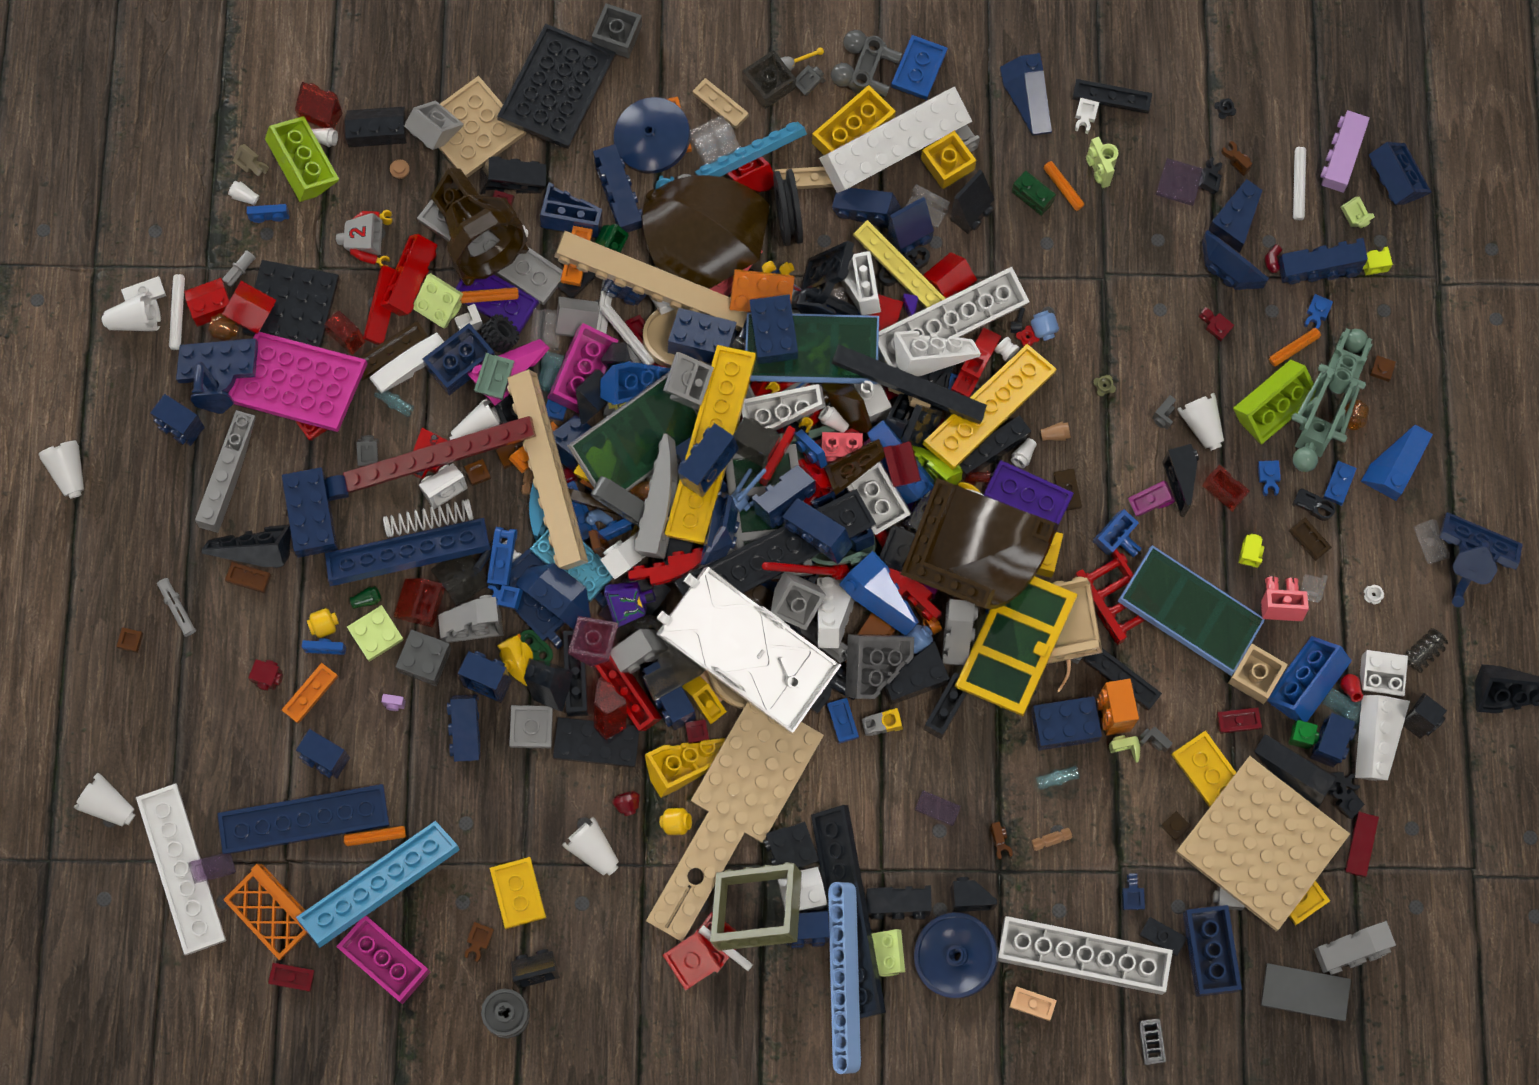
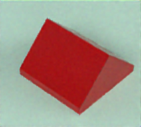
(951, 275)
(249, 307)

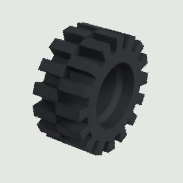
(500, 333)

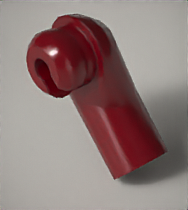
(1271, 259)

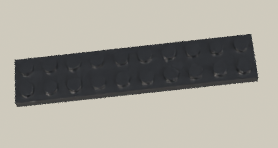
(744, 565)
(840, 864)

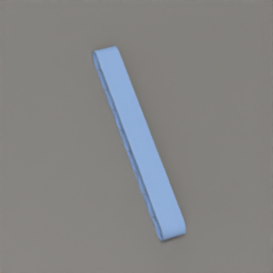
(844, 978)

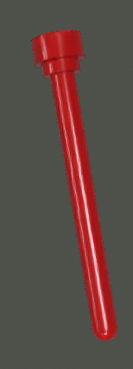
(839, 572)

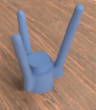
(740, 497)

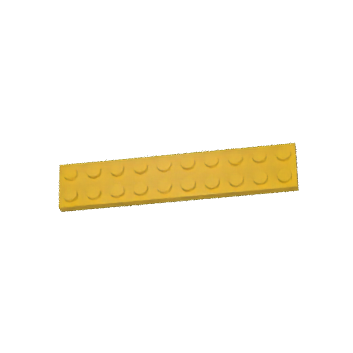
(722, 406)
(1210, 774)

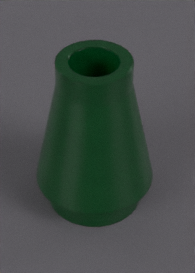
(367, 597)

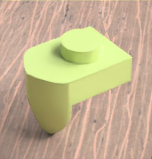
(1122, 743)

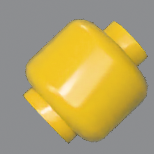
(322, 623)
(676, 821)

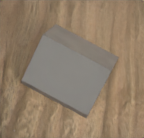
(573, 313)

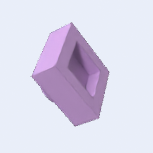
(393, 702)

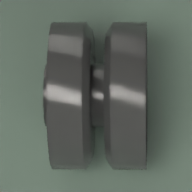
(493, 1010)

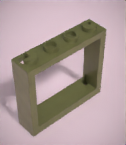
(763, 936)

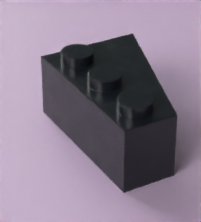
(512, 175)

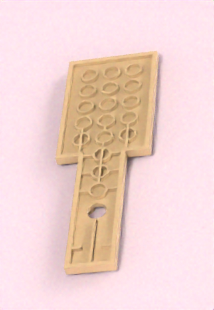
(742, 796)

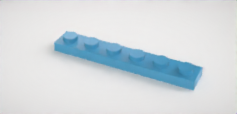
(753, 151)

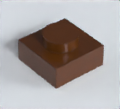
(1382, 368)
(477, 472)
(129, 640)

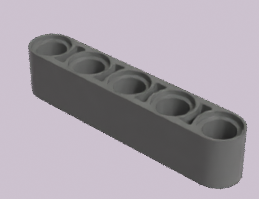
(618, 500)

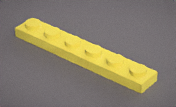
(898, 265)

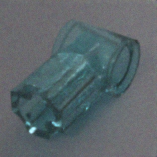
(550, 367)
(1343, 705)

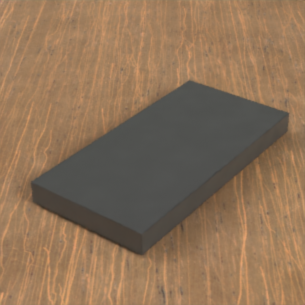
(1305, 992)

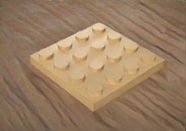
(482, 132)

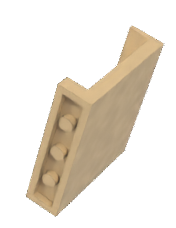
(1081, 632)

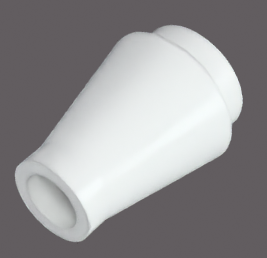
(326, 136)
(242, 193)
(831, 418)
(1022, 456)

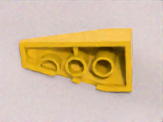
(680, 764)

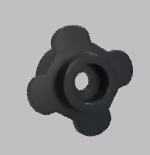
(1220, 108)

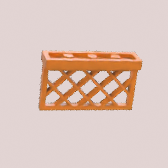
(280, 895)

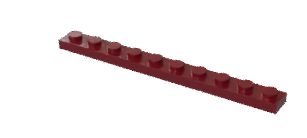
(440, 454)

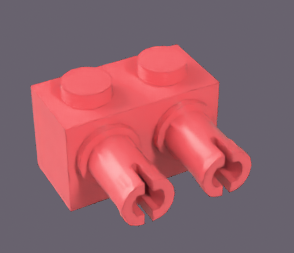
(840, 444)
(1284, 604)

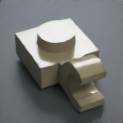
(248, 161)

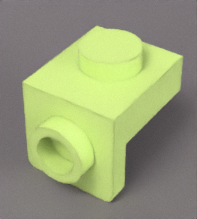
(1356, 213)

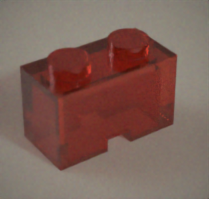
(1226, 488)

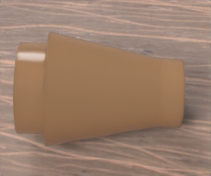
(1056, 432)

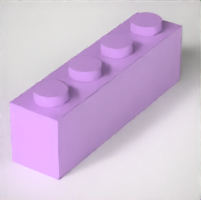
(1345, 151)

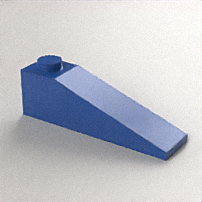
(1396, 465)
(911, 491)
(875, 590)

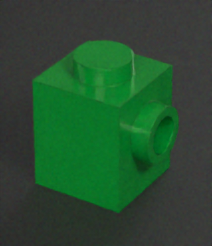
(1303, 734)

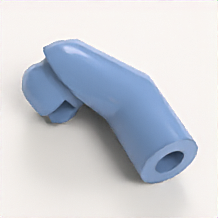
(598, 515)

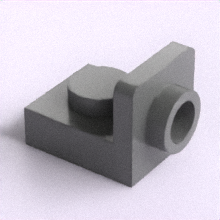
(809, 79)
(1163, 412)
(367, 450)
(1158, 739)

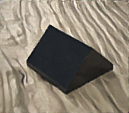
(589, 397)

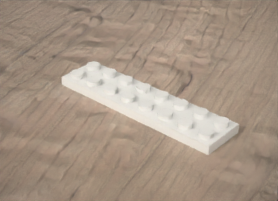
(173, 851)

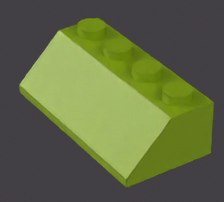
(301, 158)
(1275, 401)

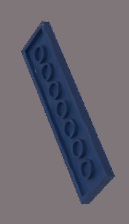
(407, 552)
(303, 819)

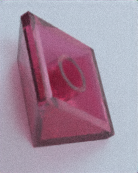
(593, 640)

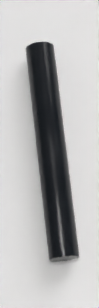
(484, 558)

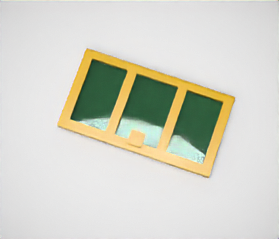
(1016, 646)

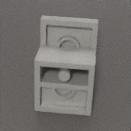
(688, 380)

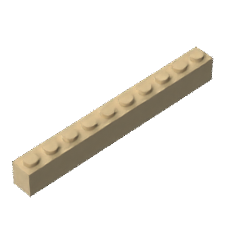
(645, 278)
(548, 472)

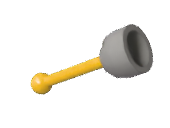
(790, 62)

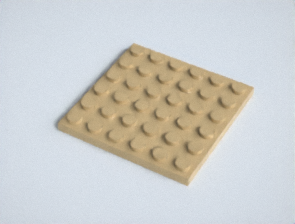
(1263, 843)

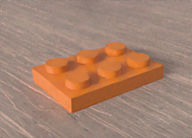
(756, 285)

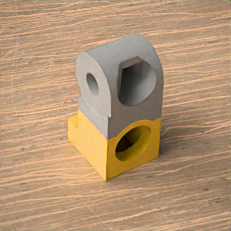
(882, 722)

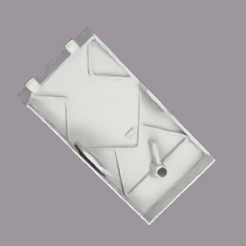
(747, 649)

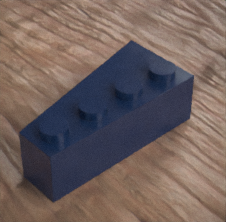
(617, 188)
(1323, 262)

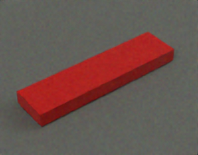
(378, 315)

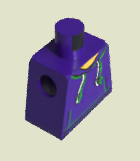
(627, 601)

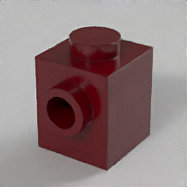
(266, 674)

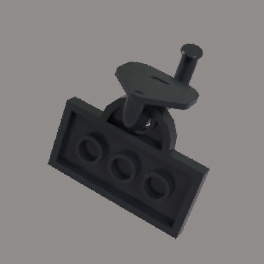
(819, 279)

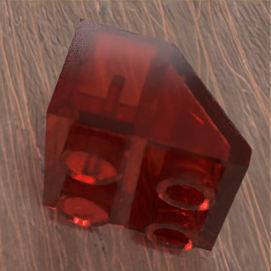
(318, 106)
(419, 601)
(609, 710)

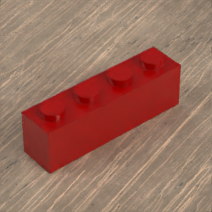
(409, 275)
(639, 705)

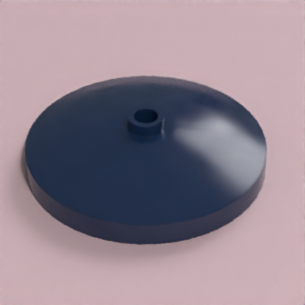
(654, 150)
(937, 953)

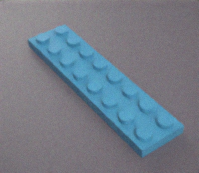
(377, 884)

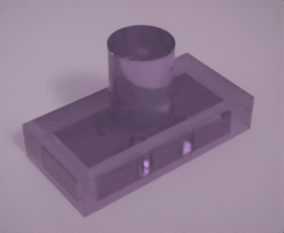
(212, 867)

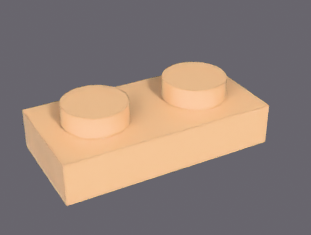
(1032, 1003)

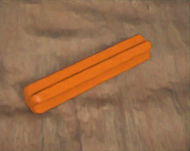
(1063, 185)
(489, 295)
(1295, 347)
(374, 836)

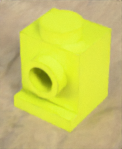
(1378, 262)
(1251, 551)

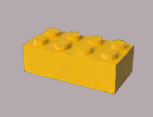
(856, 118)

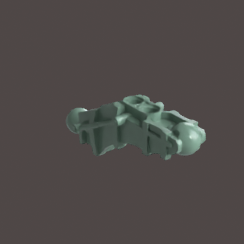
(1341, 377)

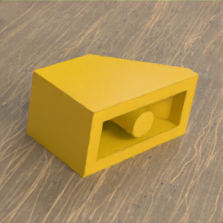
(704, 699)

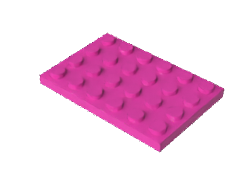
(300, 382)

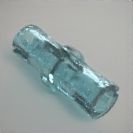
(395, 402)
(1057, 777)

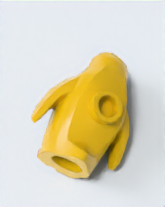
(515, 656)

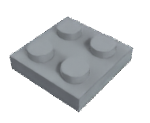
(531, 726)

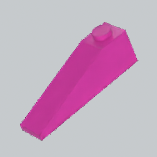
(523, 356)

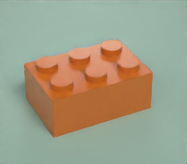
(1117, 707)

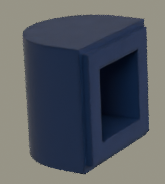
(336, 487)

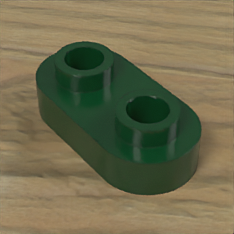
(538, 646)

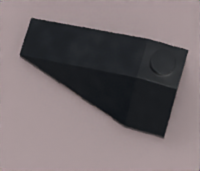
(259, 549)
(1504, 688)
(1295, 770)

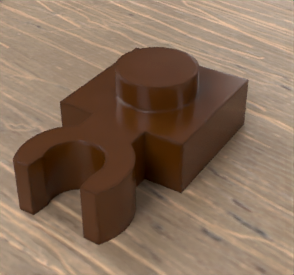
(479, 938)

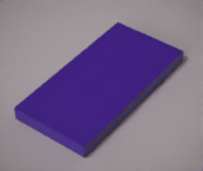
(517, 310)
(1028, 492)

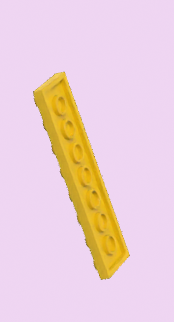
(1002, 395)

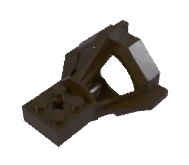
(469, 217)

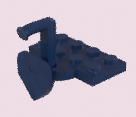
(215, 370)
(1478, 553)

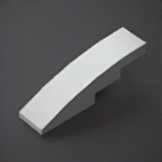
(405, 364)

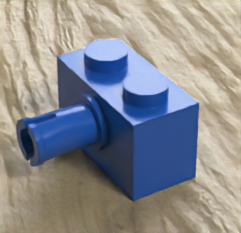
(1117, 534)

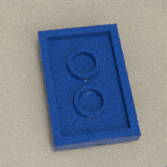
(919, 67)

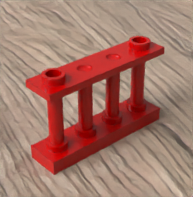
(1108, 614)

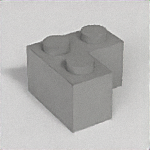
(638, 648)

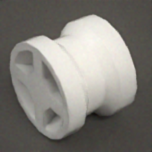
(1006, 349)

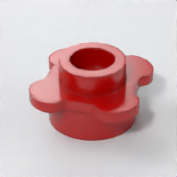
(1021, 336)

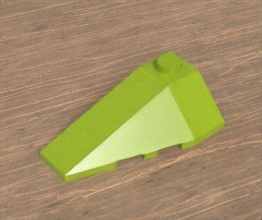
(936, 467)

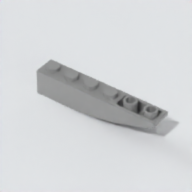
(225, 473)
(658, 504)

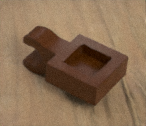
(1238, 160)
(999, 834)

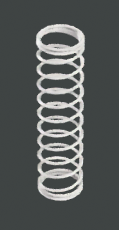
(466, 504)

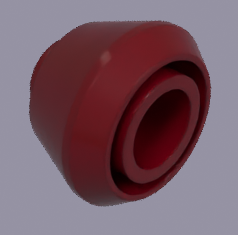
(627, 802)

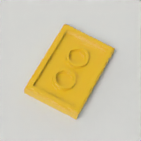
(517, 893)

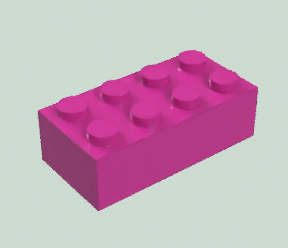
(579, 363)
(383, 959)

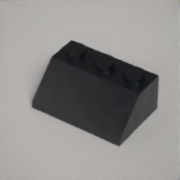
(375, 127)

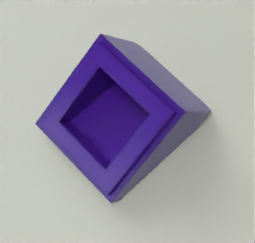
(910, 303)

